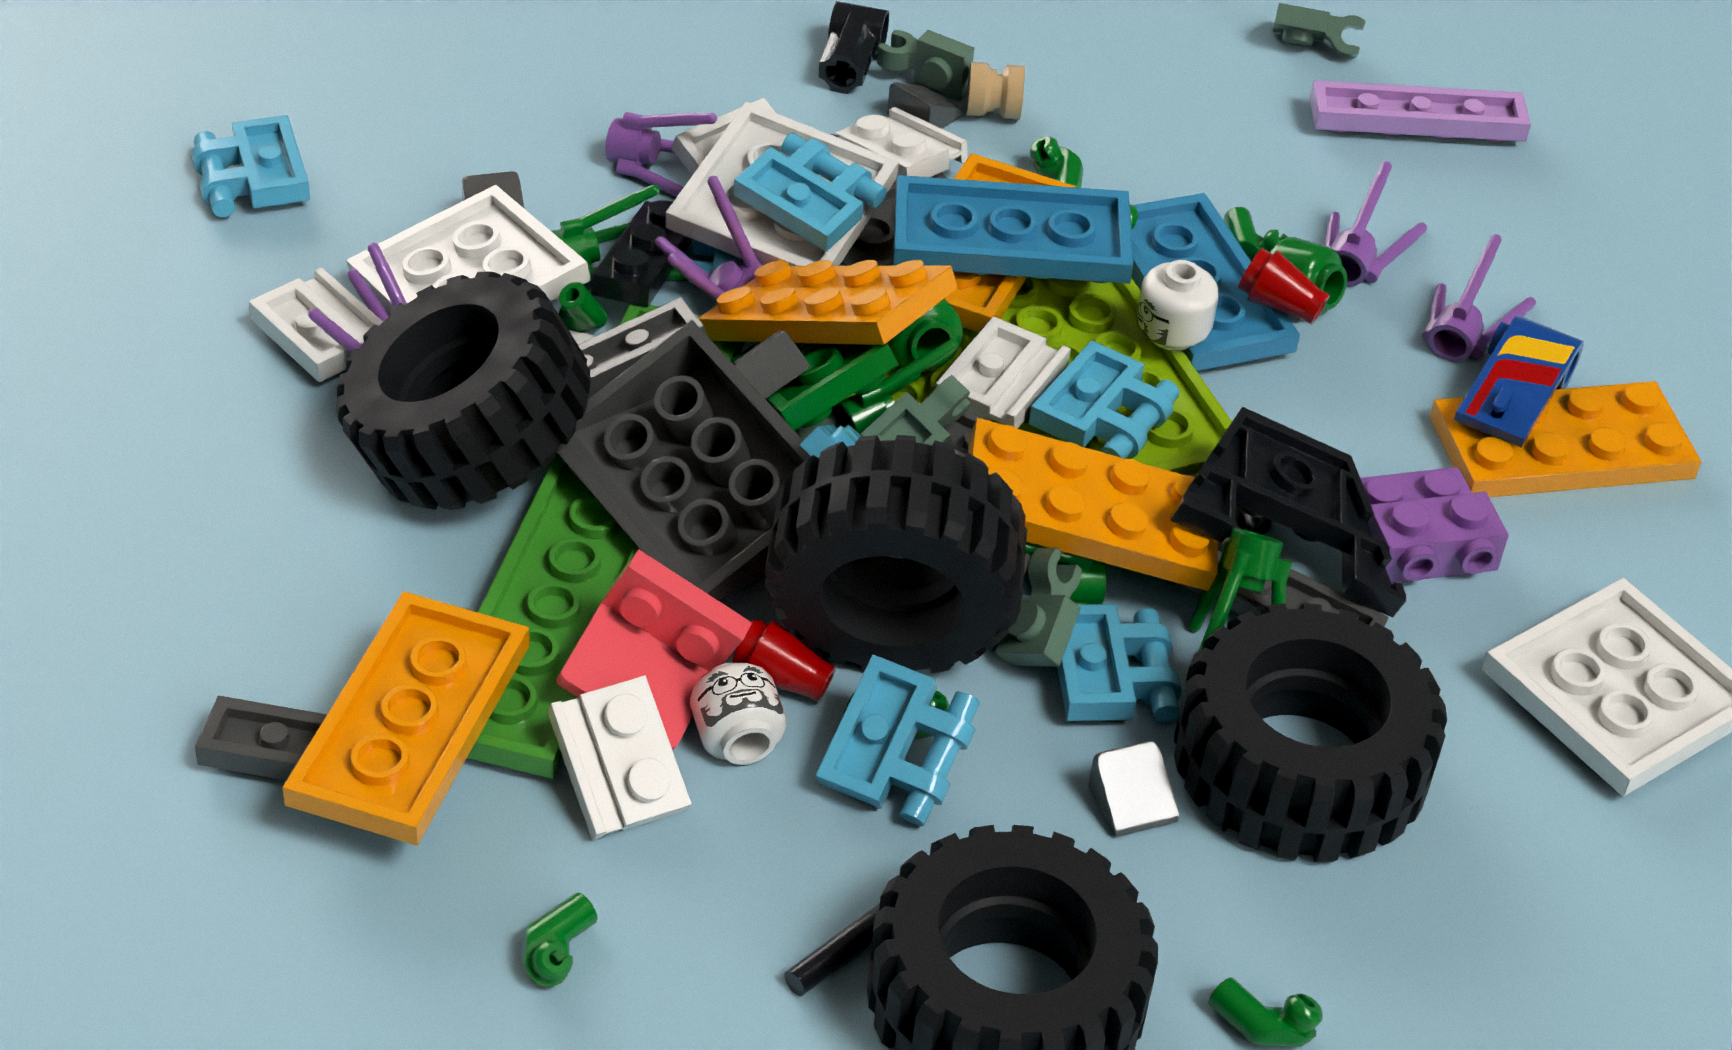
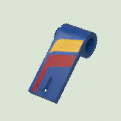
(1519, 379)

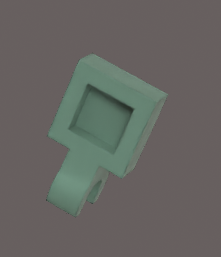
(1304, 25)
(937, 61)
(925, 419)
(1045, 615)

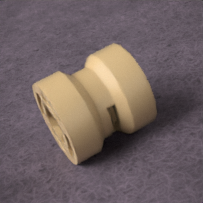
(994, 90)

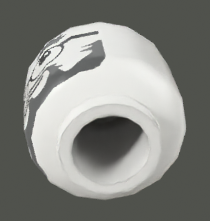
(1177, 305)
(738, 713)

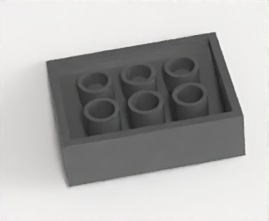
(688, 461)

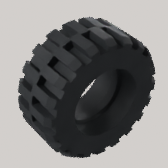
(463, 391)
(938, 512)
(1296, 792)
(1023, 894)

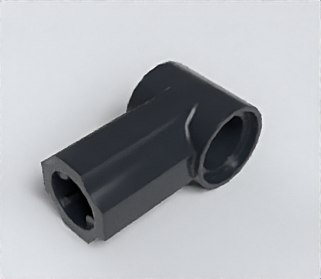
(852, 44)

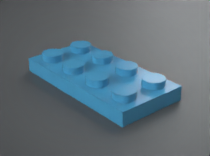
(1014, 229)
(1195, 232)

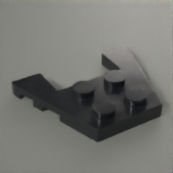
(1299, 485)

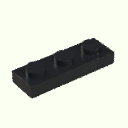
(635, 265)

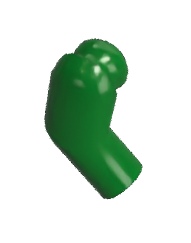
(1056, 161)
(1243, 229)
(581, 310)
(547, 940)
(1267, 1025)

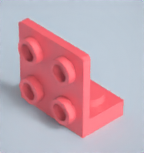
(657, 629)

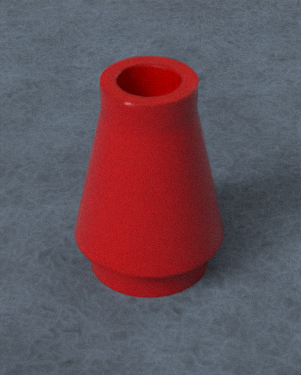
(1281, 286)
(786, 660)

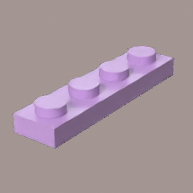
(1419, 111)

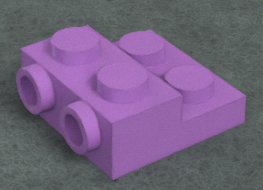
(1434, 524)

